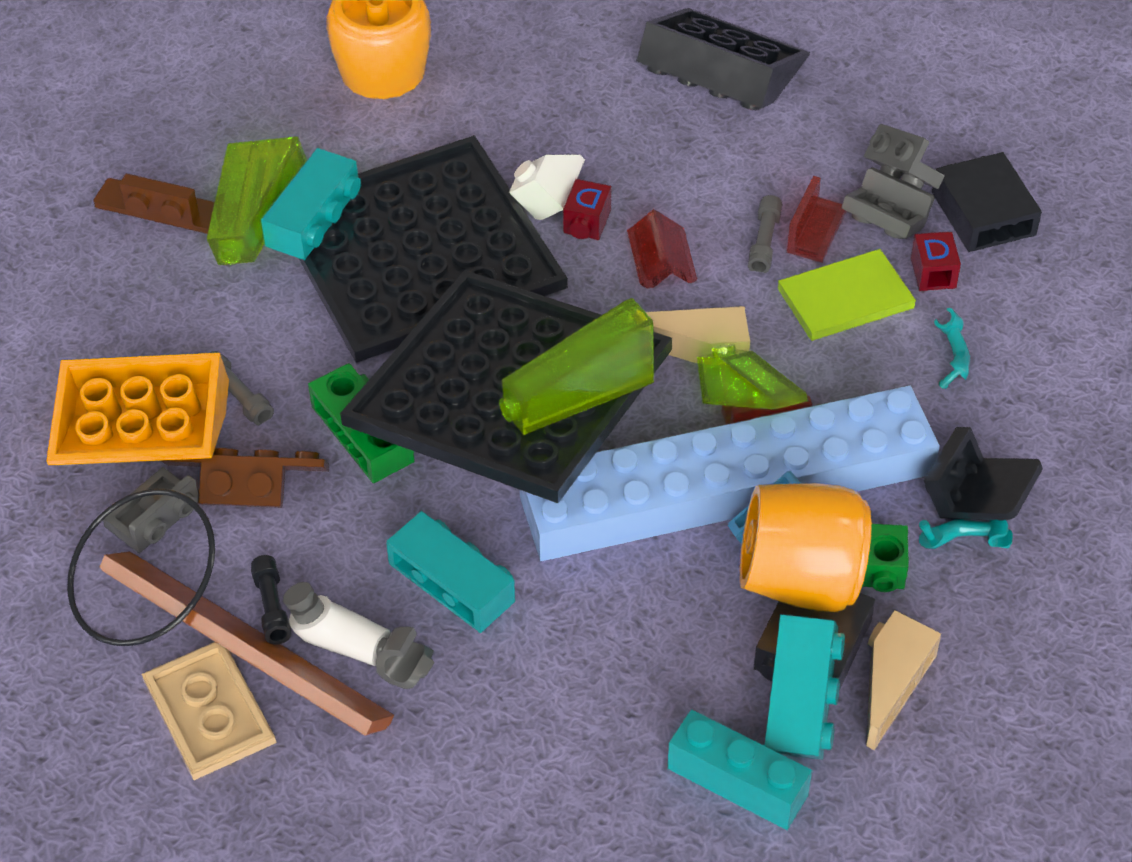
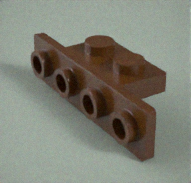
(155, 202)
(248, 479)

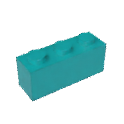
(310, 204)
(451, 571)
(804, 687)
(739, 769)

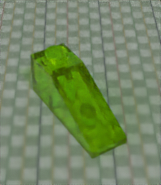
(744, 380)

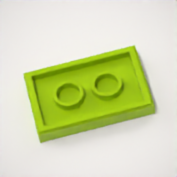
(846, 294)

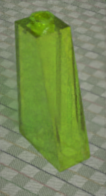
(248, 187)
(583, 370)

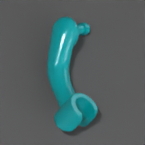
(961, 354)
(936, 536)

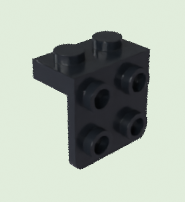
(978, 487)

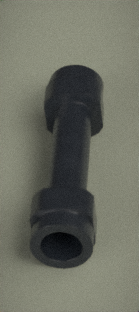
(275, 620)

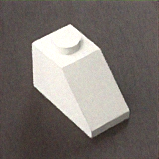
(546, 183)

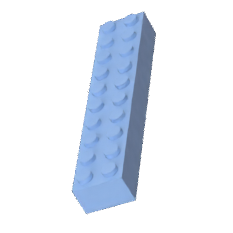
(713, 471)

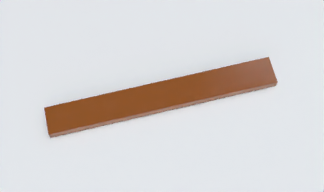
(248, 643)

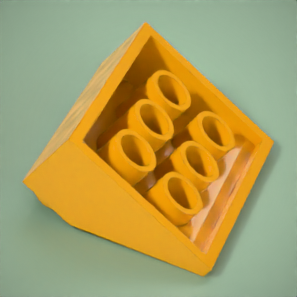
(138, 409)

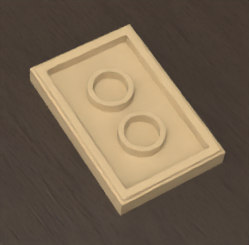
(208, 709)

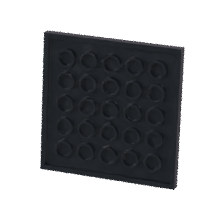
(414, 236)
(446, 388)

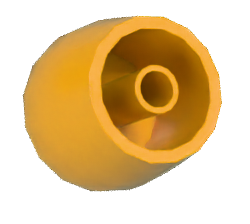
(379, 44)
(806, 545)

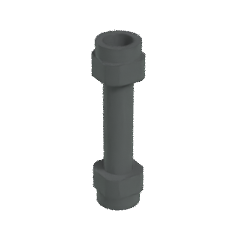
(761, 253)
(256, 406)

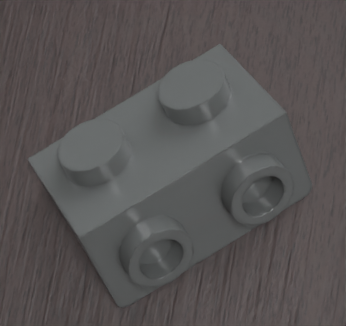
(900, 155)
(889, 204)
(148, 517)

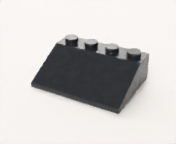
(719, 57)

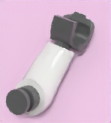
(350, 634)

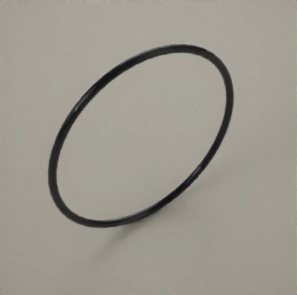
(70, 582)

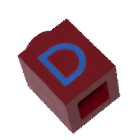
(587, 209)
(935, 261)

